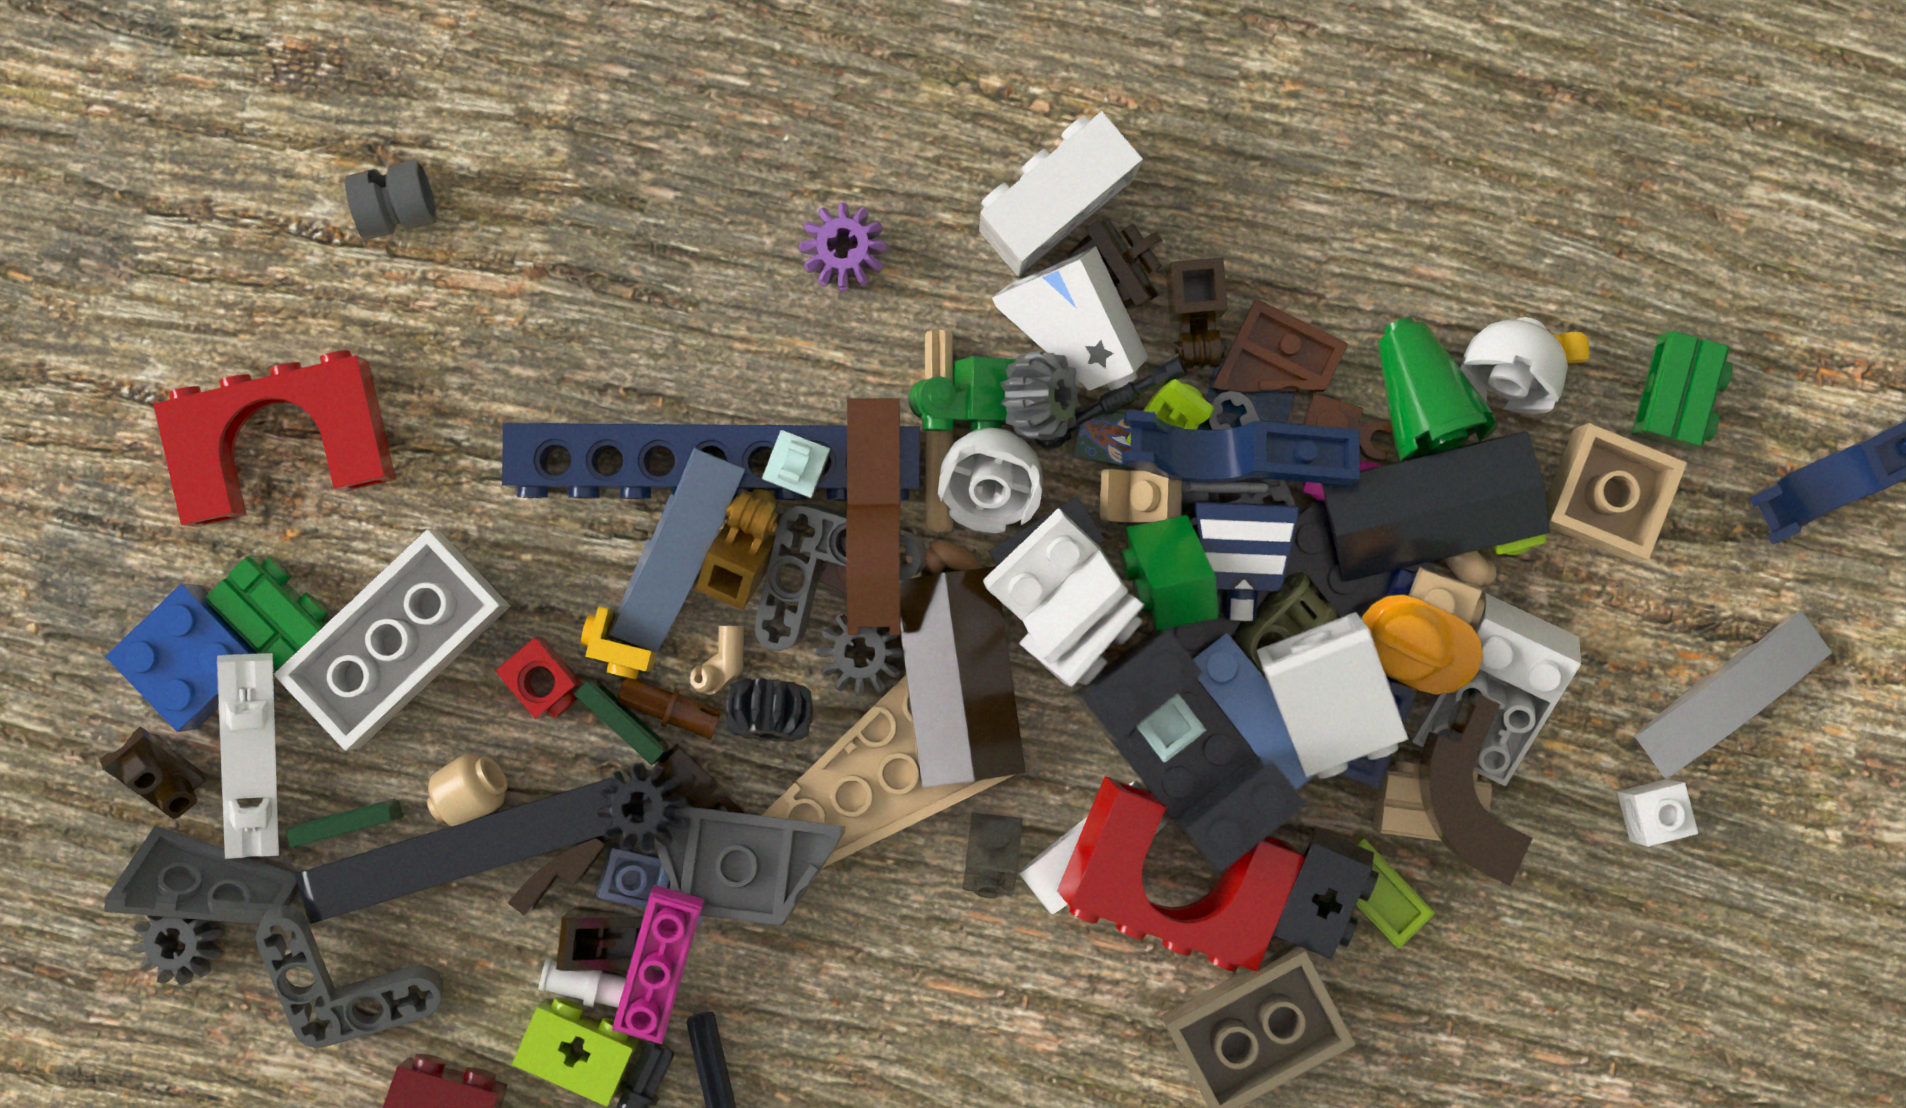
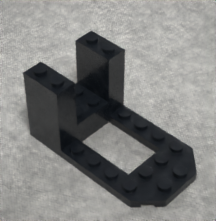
(1216, 785)

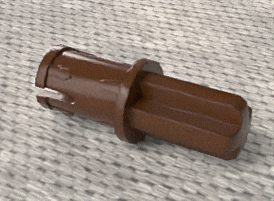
(670, 707)

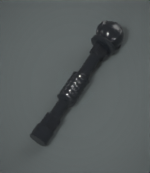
(1120, 397)

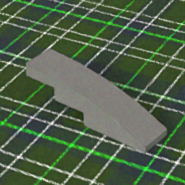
(1732, 694)

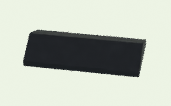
(1438, 506)

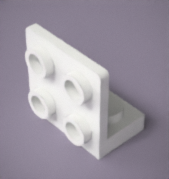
(1057, 585)

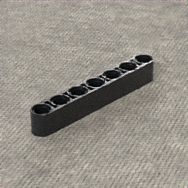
(455, 852)

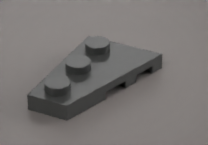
(195, 881)

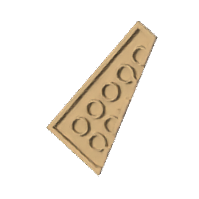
(871, 780)

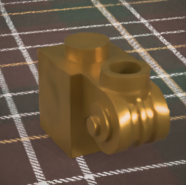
(741, 550)

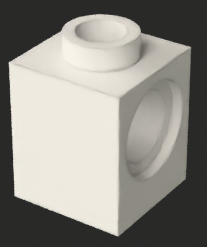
(1657, 812)

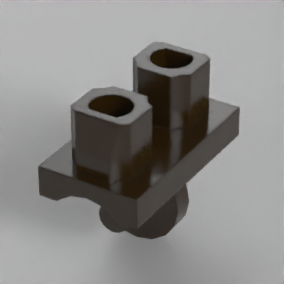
(1131, 280)
(155, 772)

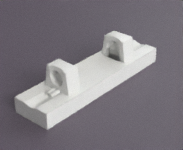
(248, 754)

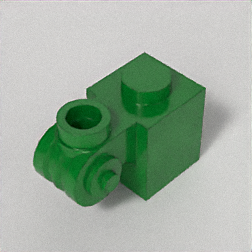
(971, 398)

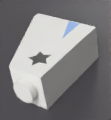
(1079, 315)

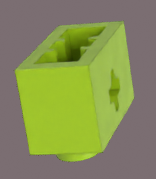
(548, 1050)

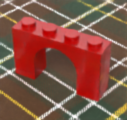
(203, 428)
(1226, 924)

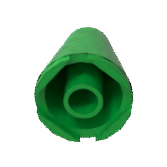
(1428, 393)

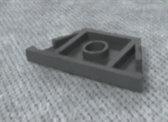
(745, 862)

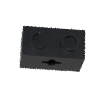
(1332, 865)

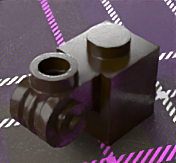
(1195, 300)

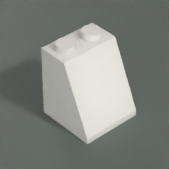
(1333, 696)

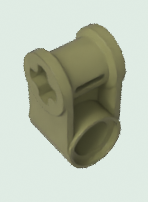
(1284, 615)

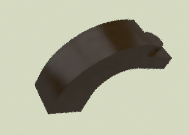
(1452, 800)

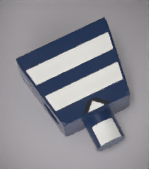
(1246, 550)

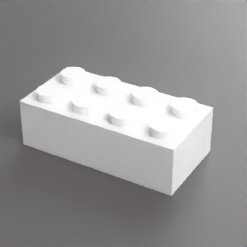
(392, 640)

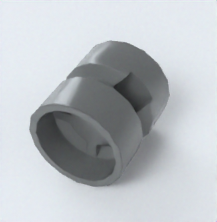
(390, 199)

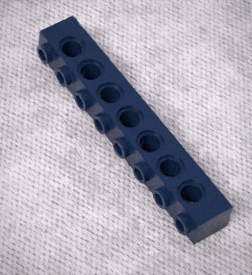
(529, 445)

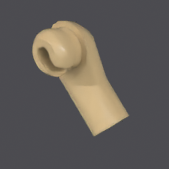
(1472, 568)
(723, 666)

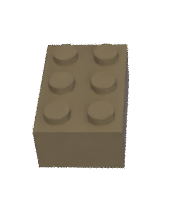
(1258, 1030)

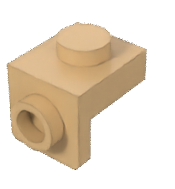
(1449, 595)

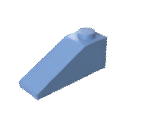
(1249, 705)

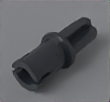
(646, 1077)

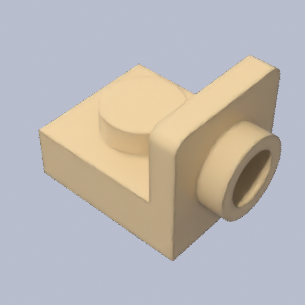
(1138, 497)

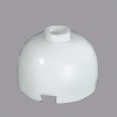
(1517, 363)
(991, 480)

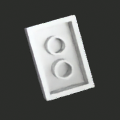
(1058, 192)

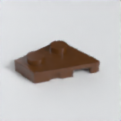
(1278, 355)

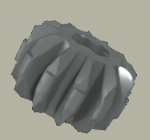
(1040, 395)
(848, 664)
(163, 951)

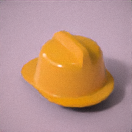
(1423, 644)

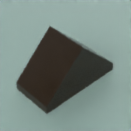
(597, 940)

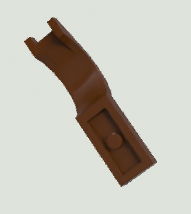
(873, 514)

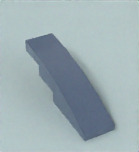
(676, 550)

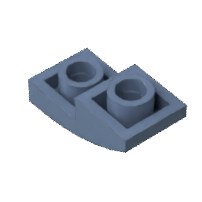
(630, 876)

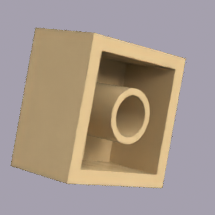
(1612, 492)

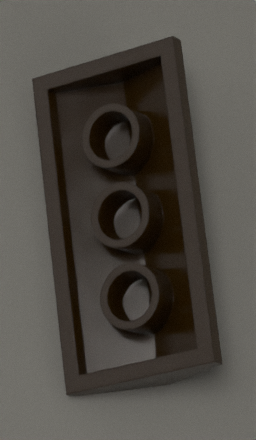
(959, 679)

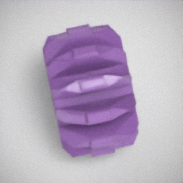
(830, 235)

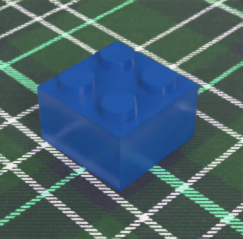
(175, 657)

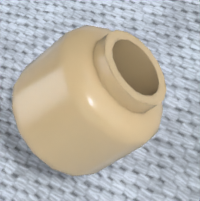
(466, 789)

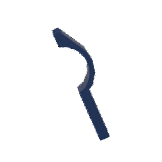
(1243, 452)
(1833, 482)

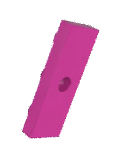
(662, 942)

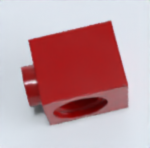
(518, 672)

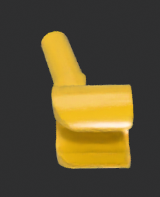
(1575, 346)

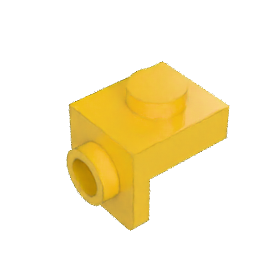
(622, 658)

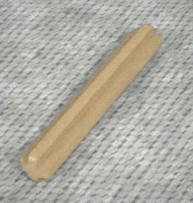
(937, 443)

